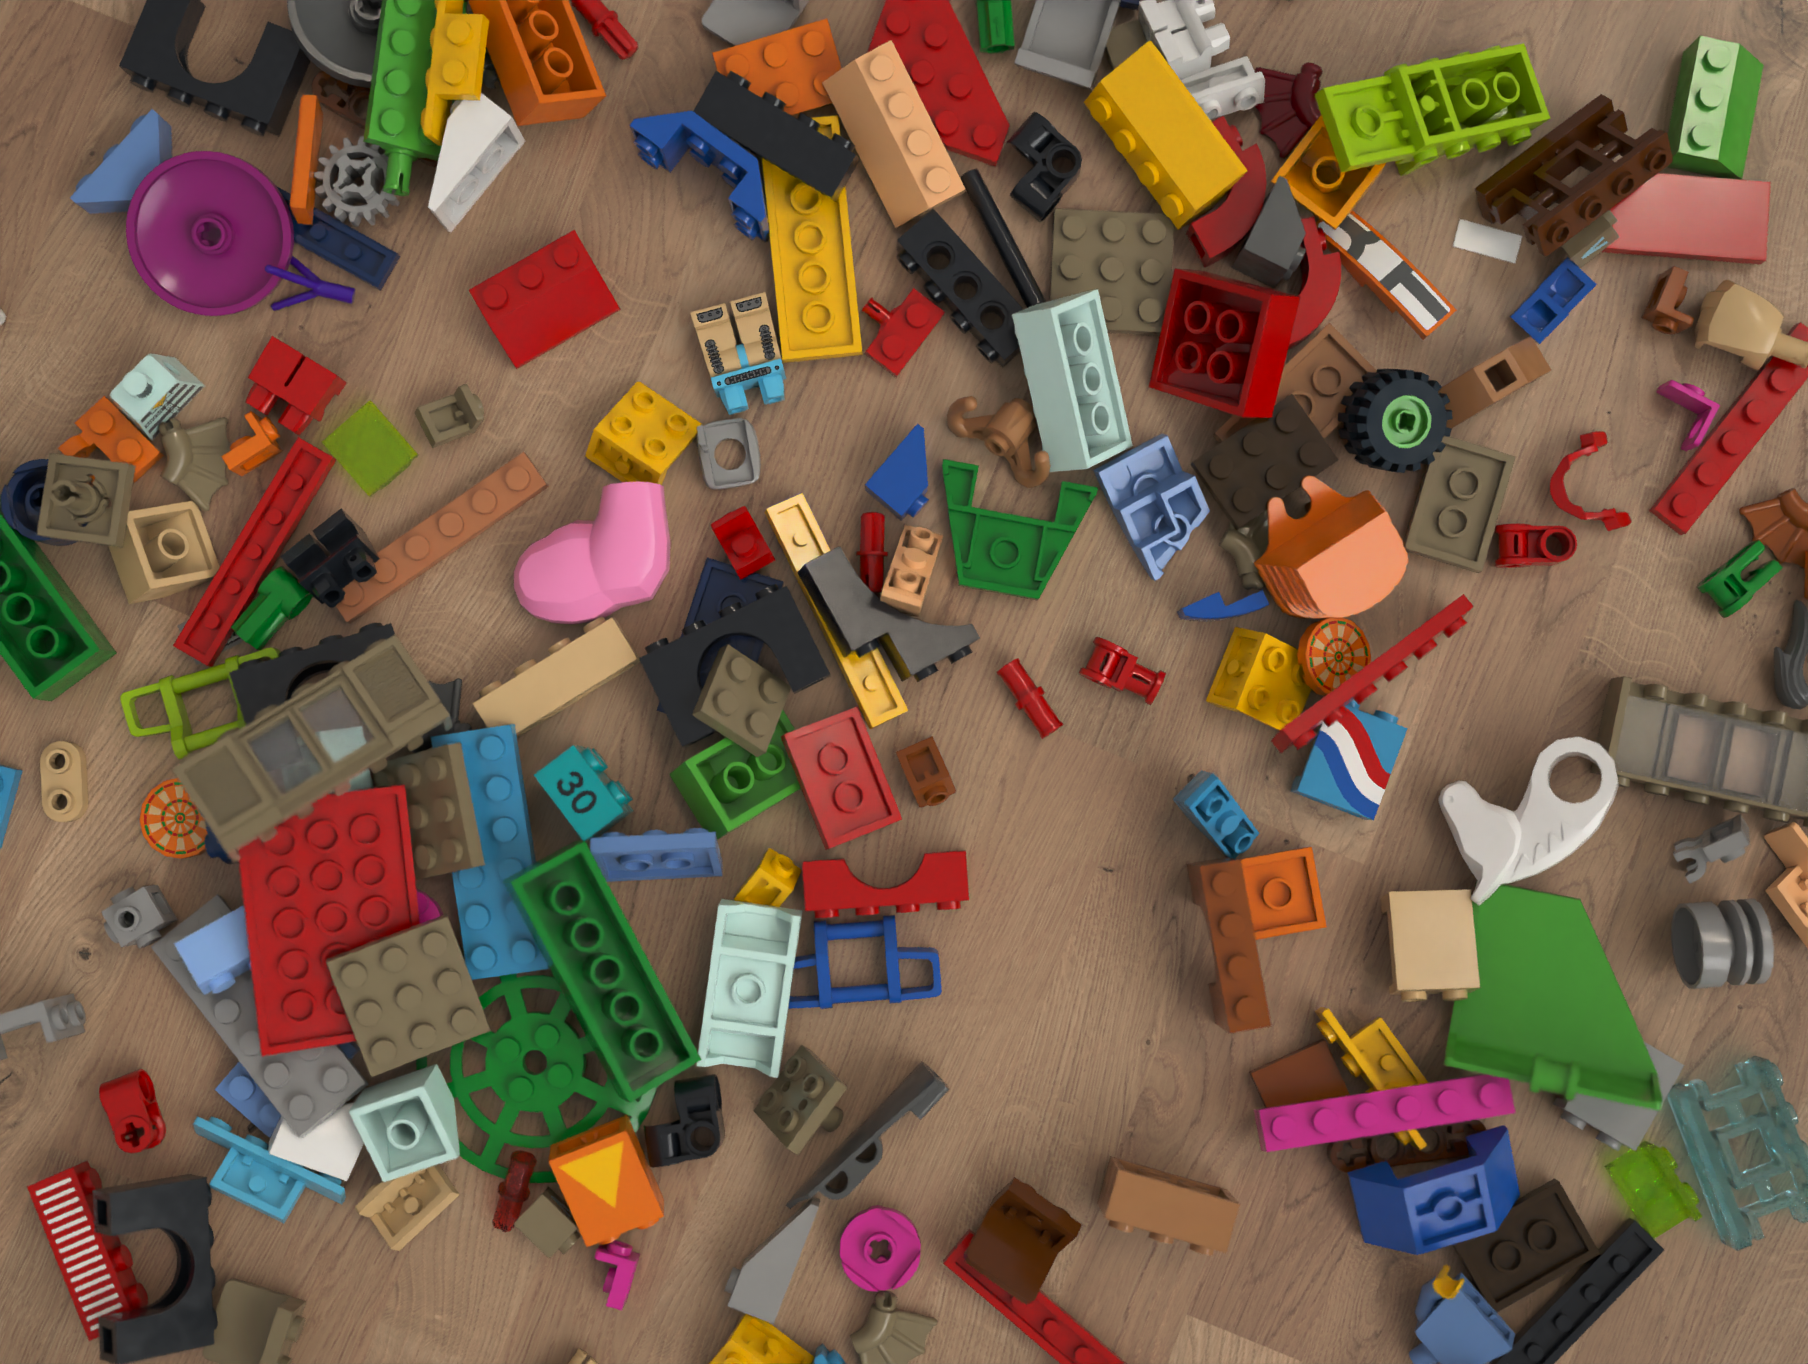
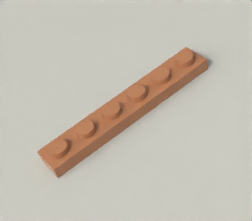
(444, 534)

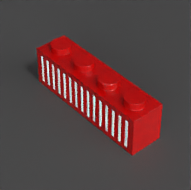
(91, 1263)

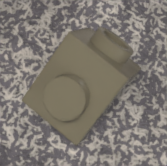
(451, 417)

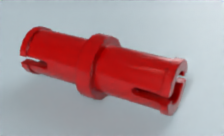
(1029, 698)

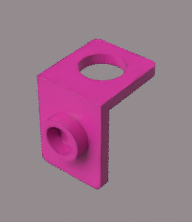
(1693, 399)

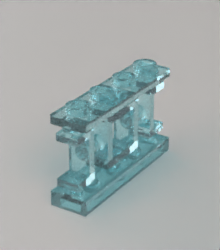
(1715, 1160)

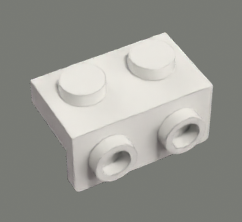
(1227, 88)

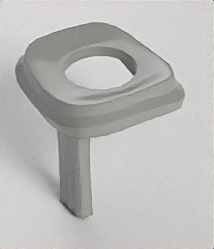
(710, 436)

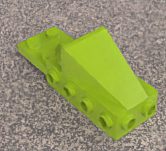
(1434, 109)

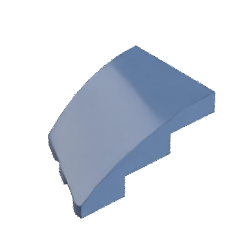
(1153, 501)

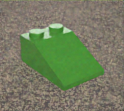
(732, 786)

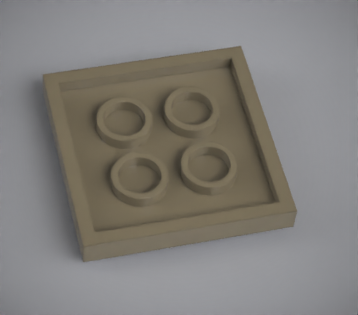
(1121, 257)
(438, 809)
(408, 995)

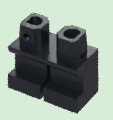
(328, 572)

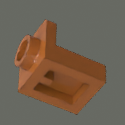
(1665, 298)
(926, 772)

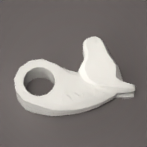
(1542, 831)

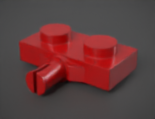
(901, 330)

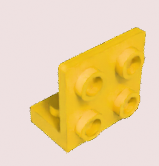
(641, 436)
(1260, 679)
(760, 1343)

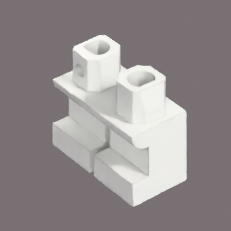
(1180, 35)

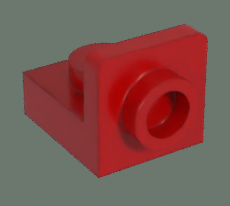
(742, 542)

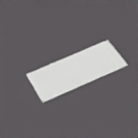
(1487, 241)

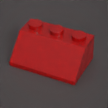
(544, 299)

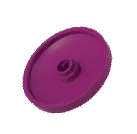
(207, 231)

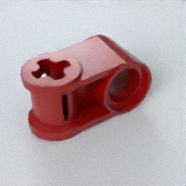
(1526, 545)
(130, 1106)

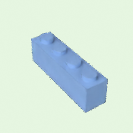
(217, 952)

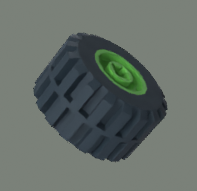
(1395, 420)

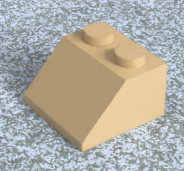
(164, 552)

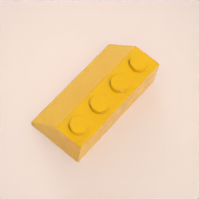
(1165, 135)

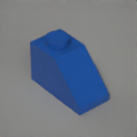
(902, 477)

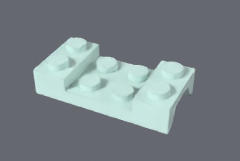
(749, 986)

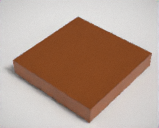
(1300, 1077)

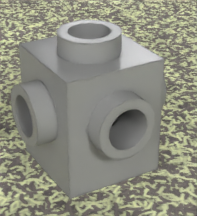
(137, 916)

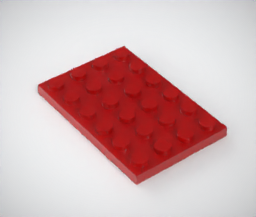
(317, 894)

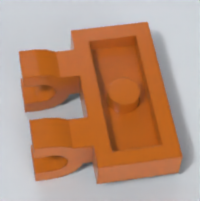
(115, 436)

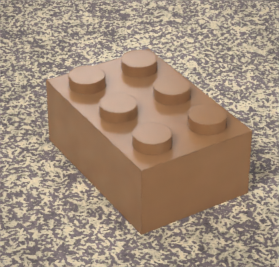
(1167, 1206)

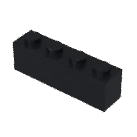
(776, 135)

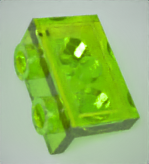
(1653, 1188)

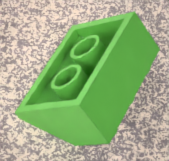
(1714, 108)

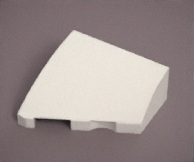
(327, 1148)

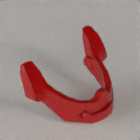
(1589, 444)

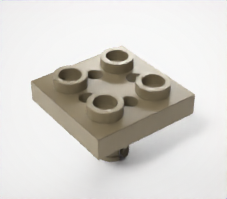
(71, 497)
(802, 1100)

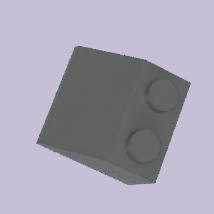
(1274, 240)

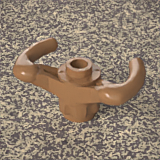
(1003, 435)

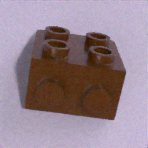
(1020, 1240)

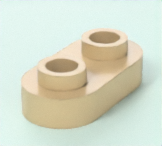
(69, 781)

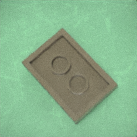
(1459, 504)

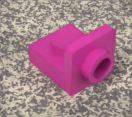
(618, 1280)

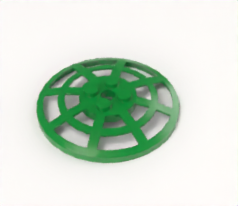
(530, 1090)

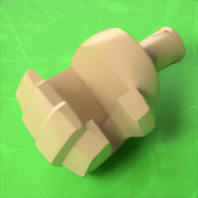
(1746, 326)

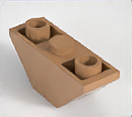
(1494, 380)

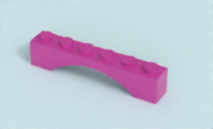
(1383, 1111)

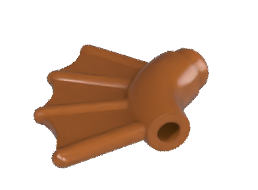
(1781, 526)

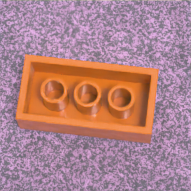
(540, 59)

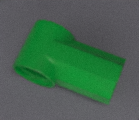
(995, 26)
(278, 600)

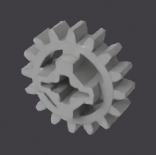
(345, 192)

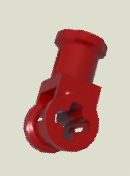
(1119, 669)

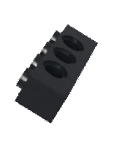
(934, 236)

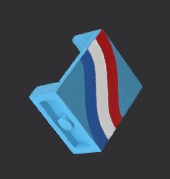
(1352, 762)

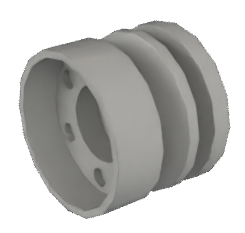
(1722, 943)

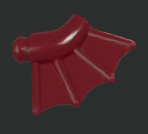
(1289, 105)

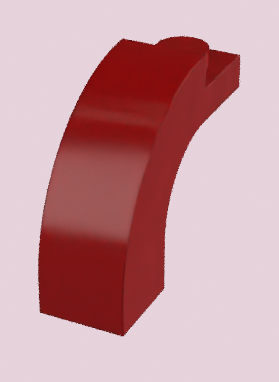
(1227, 226)
(1318, 285)

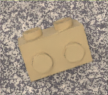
(407, 1204)

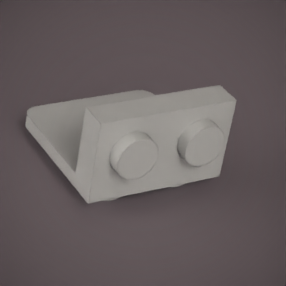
(750, 19)

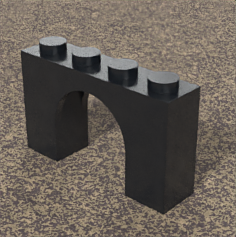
(256, 97)
(677, 665)
(275, 680)
(185, 1312)

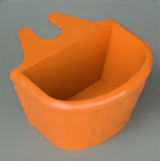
(1333, 557)

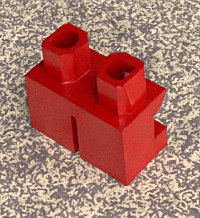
(295, 379)

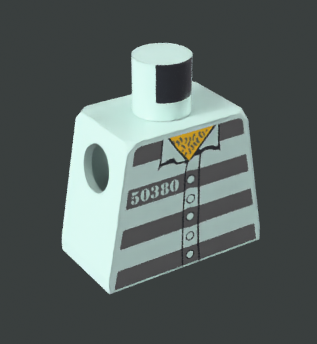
(155, 392)

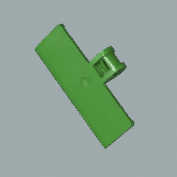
(1549, 1005)

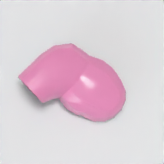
(599, 564)

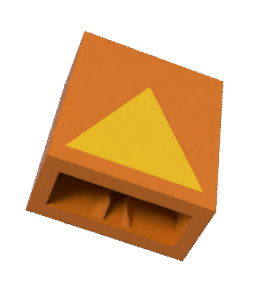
(607, 1181)

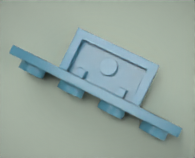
(260, 1178)

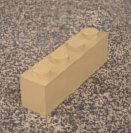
(559, 679)

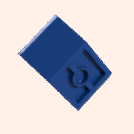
(669, 136)
(1439, 1203)

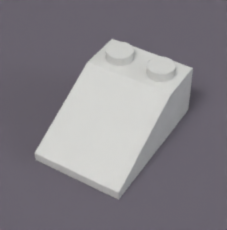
(473, 152)

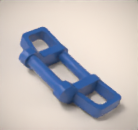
(887, 991)

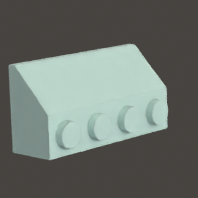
(1072, 381)

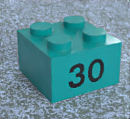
(584, 791)

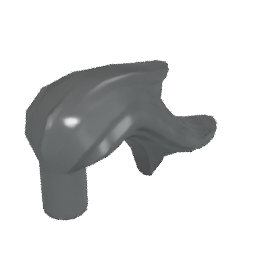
(1788, 664)

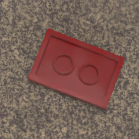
(841, 778)

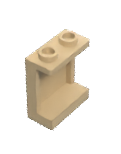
(1431, 944)

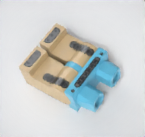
(744, 365)

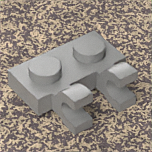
(1721, 842)

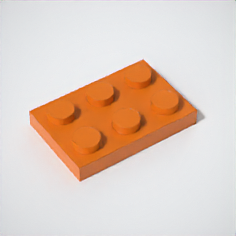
(786, 65)

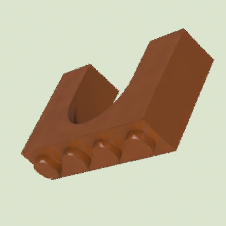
(1239, 988)

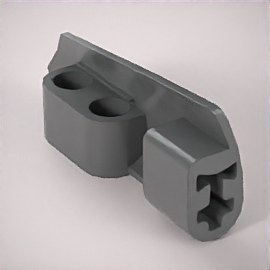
(916, 1093)

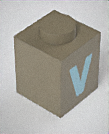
(1592, 239)
(549, 1224)

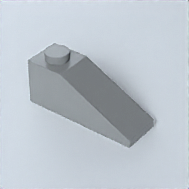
(769, 1268)

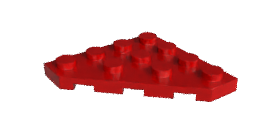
(945, 76)

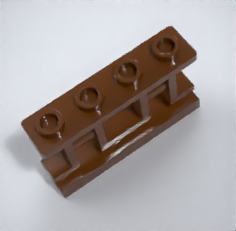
(1557, 156)

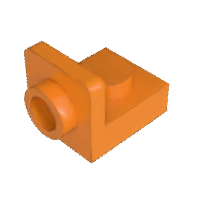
(253, 451)

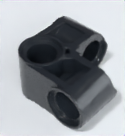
(1042, 185)
(698, 1105)

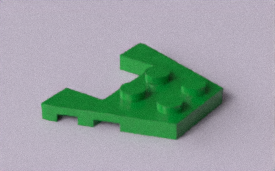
(1003, 549)

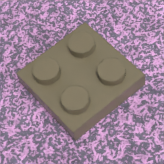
(742, 700)

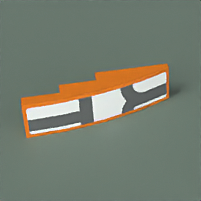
(1387, 273)

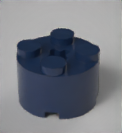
(23, 500)

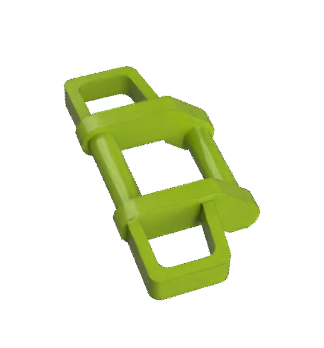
(182, 739)

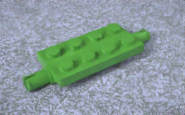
(400, 88)

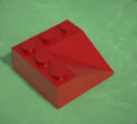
(1224, 343)

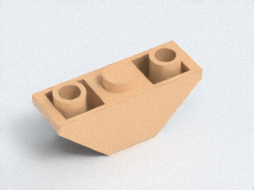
(911, 570)

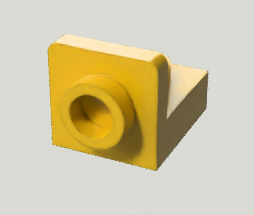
(770, 881)

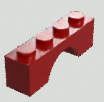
(938, 880)

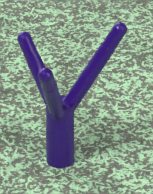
(310, 280)

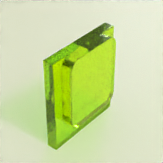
(370, 448)

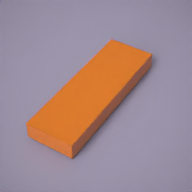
(306, 159)

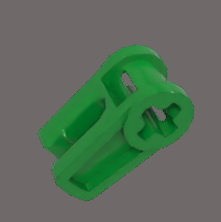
(1725, 582)

